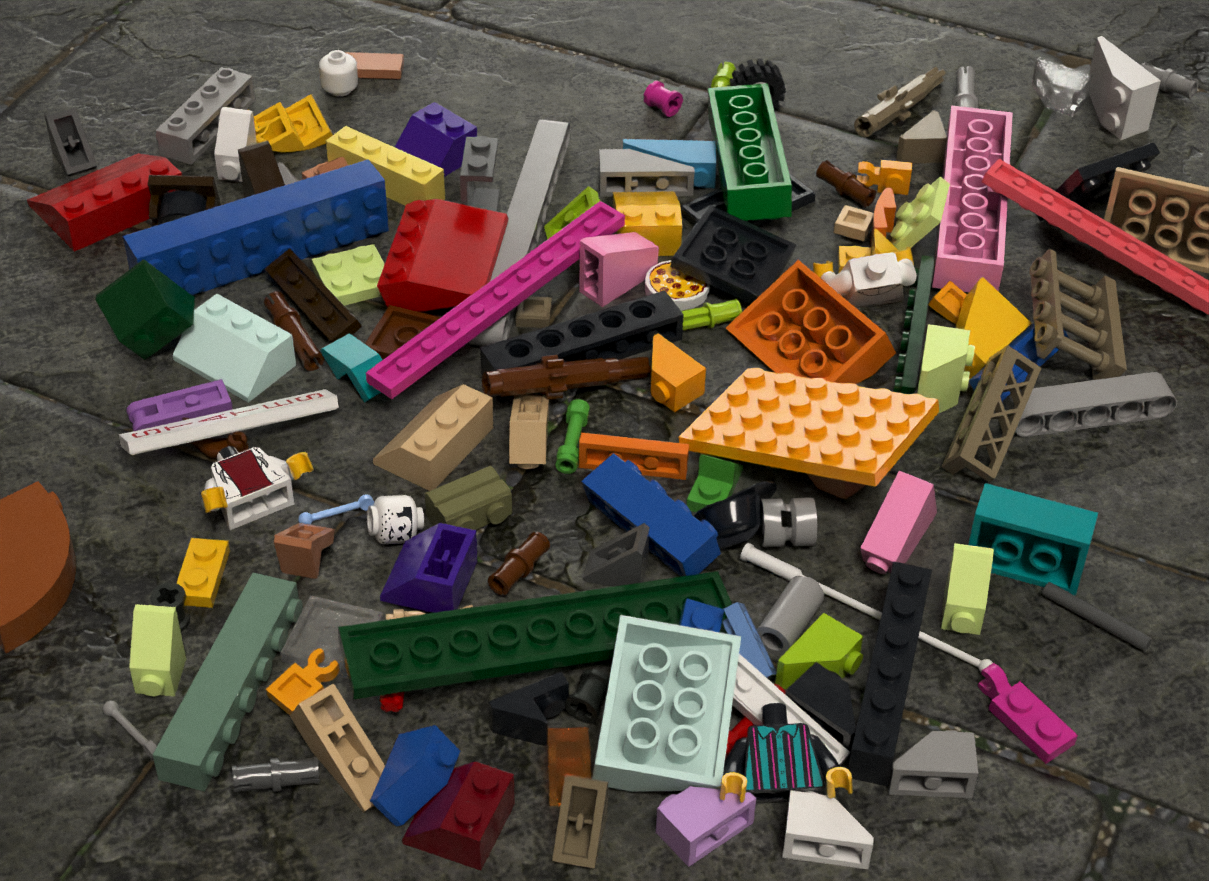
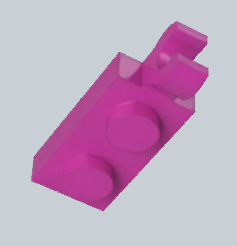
(1026, 715)

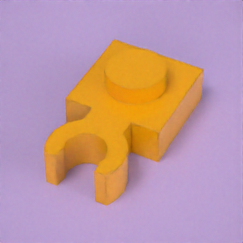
(889, 175)
(299, 684)

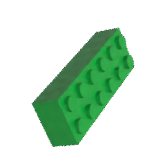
(749, 152)

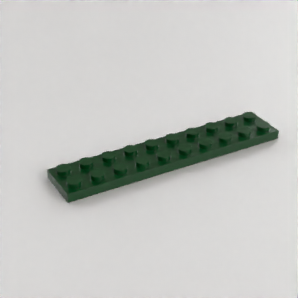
(511, 635)

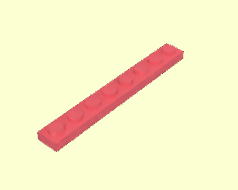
(1099, 234)

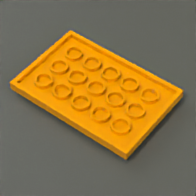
(811, 425)

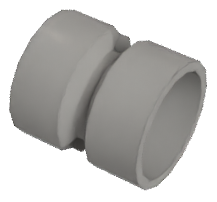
(801, 522)

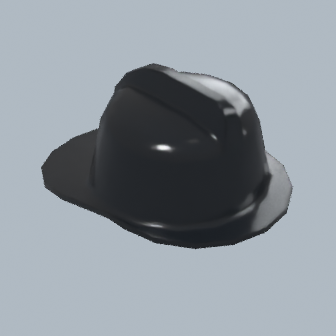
(739, 515)

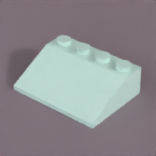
(666, 707)

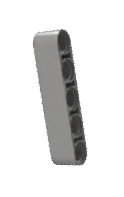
(1094, 404)

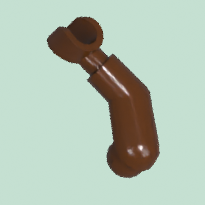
(212, 446)

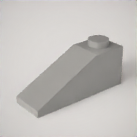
(639, 172)

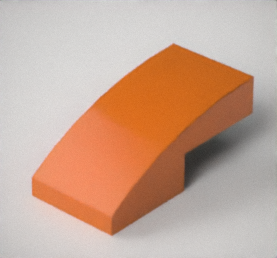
(884, 213)

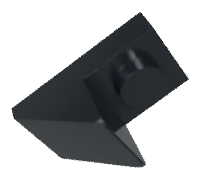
(525, 711)

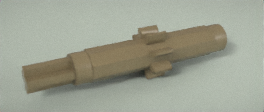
(895, 103)

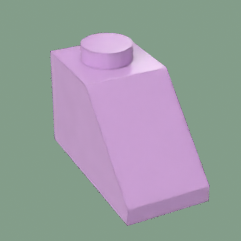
(701, 822)

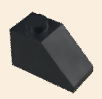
(826, 701)

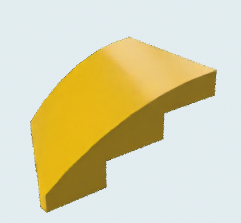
(292, 128)

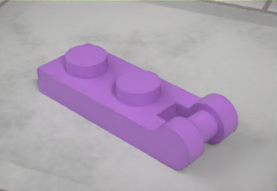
(180, 404)

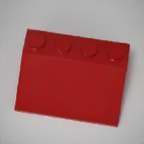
(102, 200)
(441, 254)

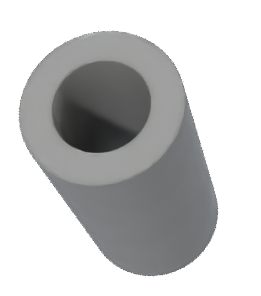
(790, 614)

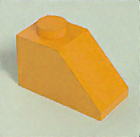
(675, 375)

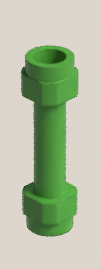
(568, 454)

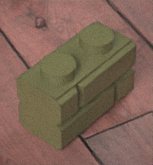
(470, 501)

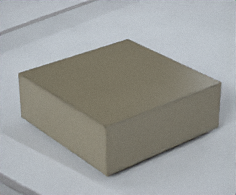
(534, 312)

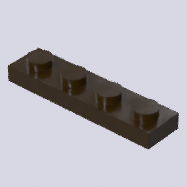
(312, 296)

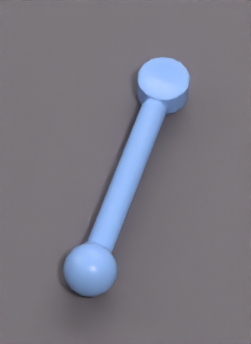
(363, 503)

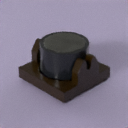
(190, 196)

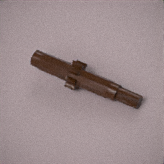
(556, 376)

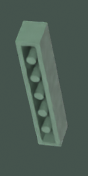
(227, 683)

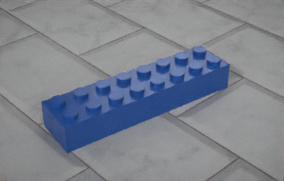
(254, 231)

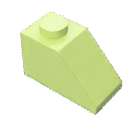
(967, 589)
(156, 650)

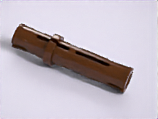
(289, 320)

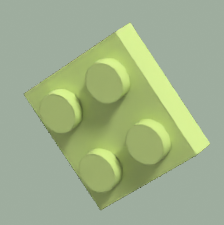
(920, 215)
(351, 273)

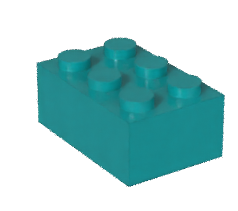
(1033, 537)

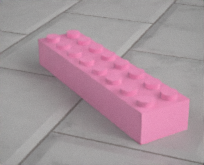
(974, 216)

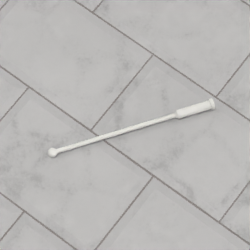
(788, 571)

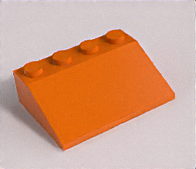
(811, 331)

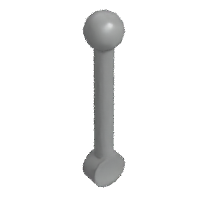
(111, 708)

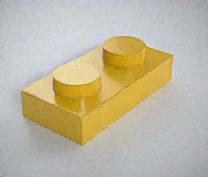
(203, 571)

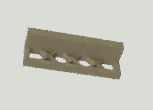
(981, 410)

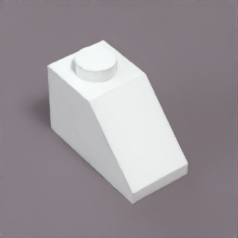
(234, 132)
(824, 832)

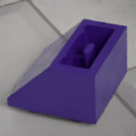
(433, 569)

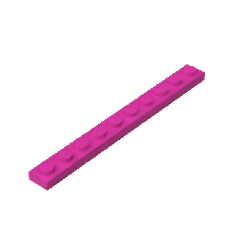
(491, 302)

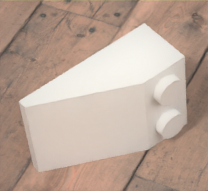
(1121, 91)

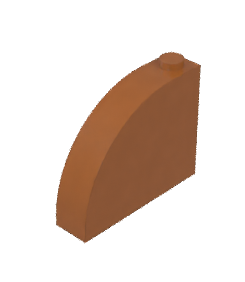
(34, 563)

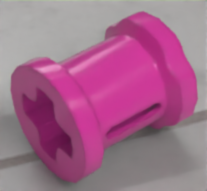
(666, 100)

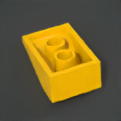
(653, 217)

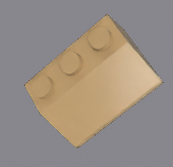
(439, 437)

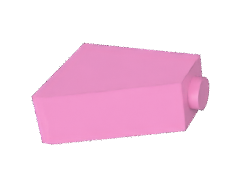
(614, 265)
(899, 523)

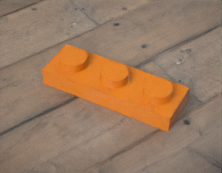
(650, 456)

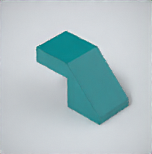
(354, 359)

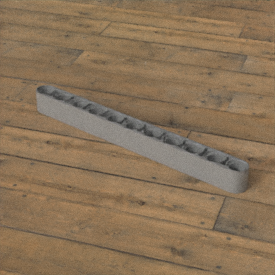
(528, 210)

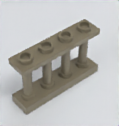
(1099, 311)

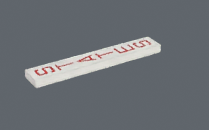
(228, 422)

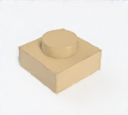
(854, 223)

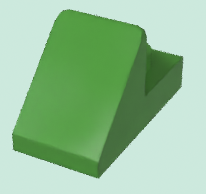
(714, 482)

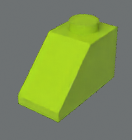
(826, 643)

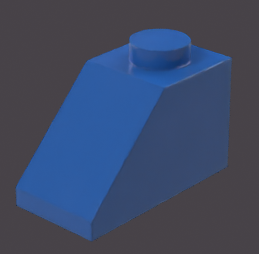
(414, 773)

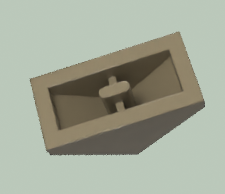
(923, 141)
(581, 821)

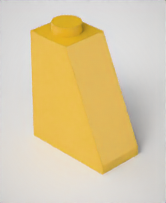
(991, 323)

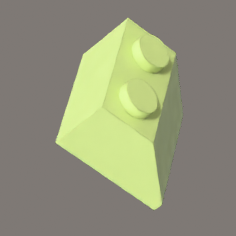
(943, 365)

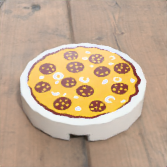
(683, 289)

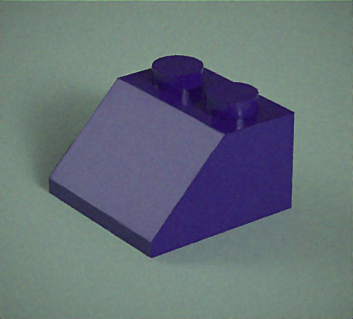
(436, 137)

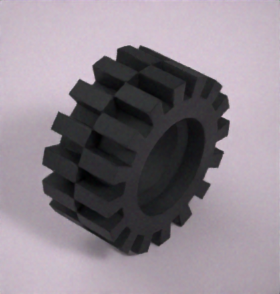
(761, 73)

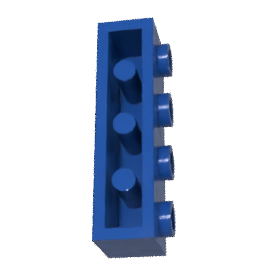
(632, 500)

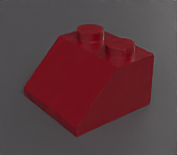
(464, 815)

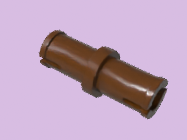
(846, 183)
(518, 563)

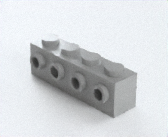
(196, 122)

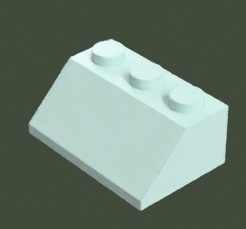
(235, 347)

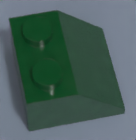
(146, 309)

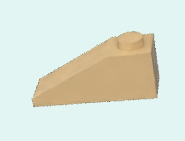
(528, 430)
(339, 744)

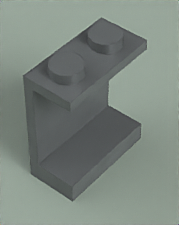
(479, 165)

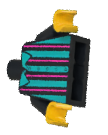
(781, 759)

